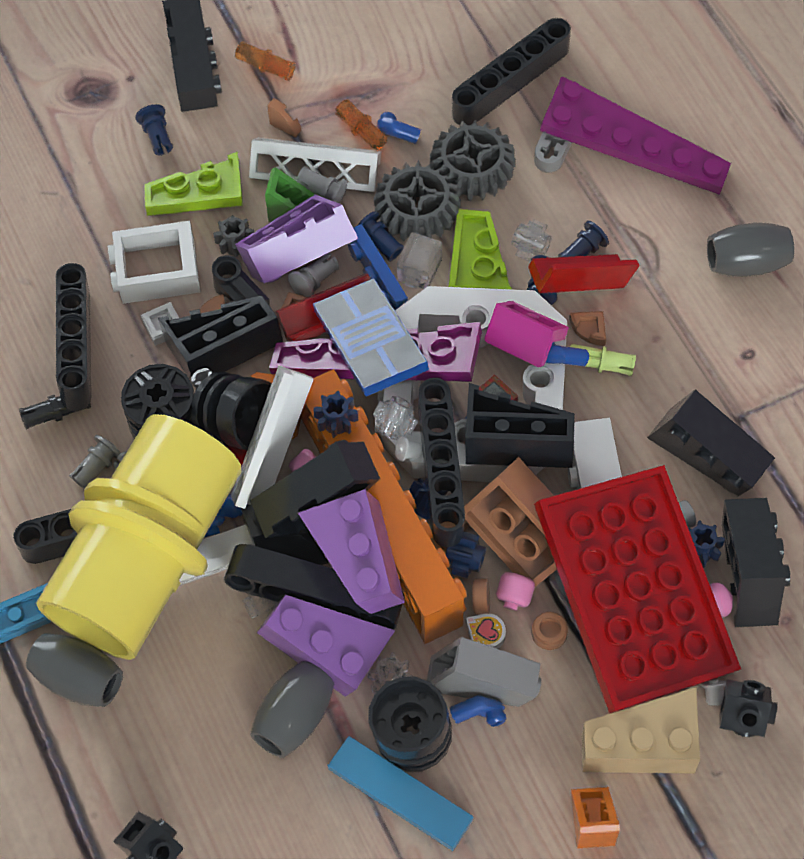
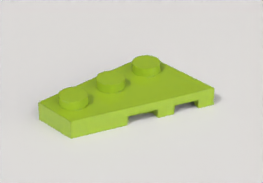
(200, 190)
(477, 253)

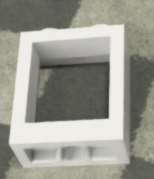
(154, 285)

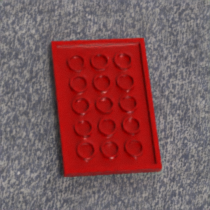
(636, 588)

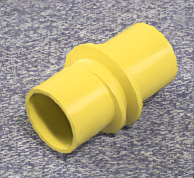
(139, 535)

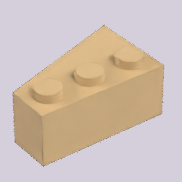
(645, 738)

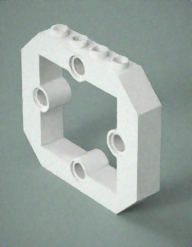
(461, 305)

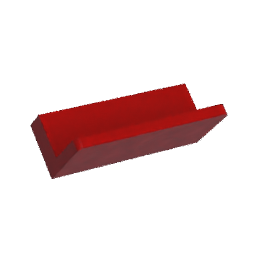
(581, 273)
(300, 320)

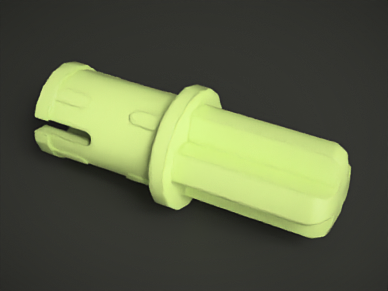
(609, 360)

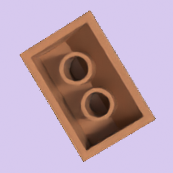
(509, 522)

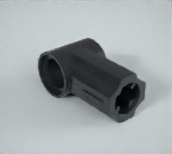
(239, 285)

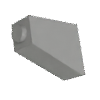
(476, 669)

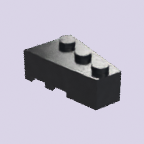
(191, 56)
(222, 336)
(507, 429)
(712, 444)
(329, 476)
(754, 561)

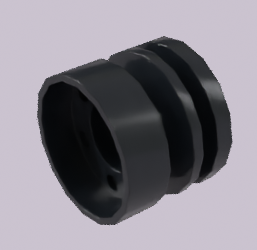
(158, 391)
(229, 407)
(407, 704)

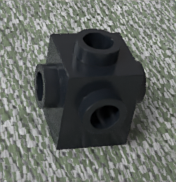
(747, 708)
(148, 839)

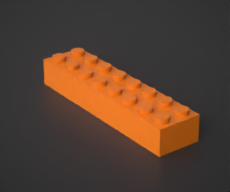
(430, 592)

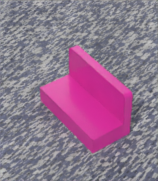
(523, 332)

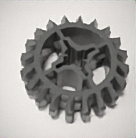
(474, 158)
(436, 205)

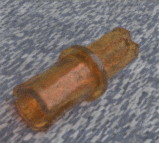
(265, 60)
(360, 124)

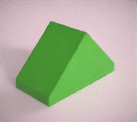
(283, 194)

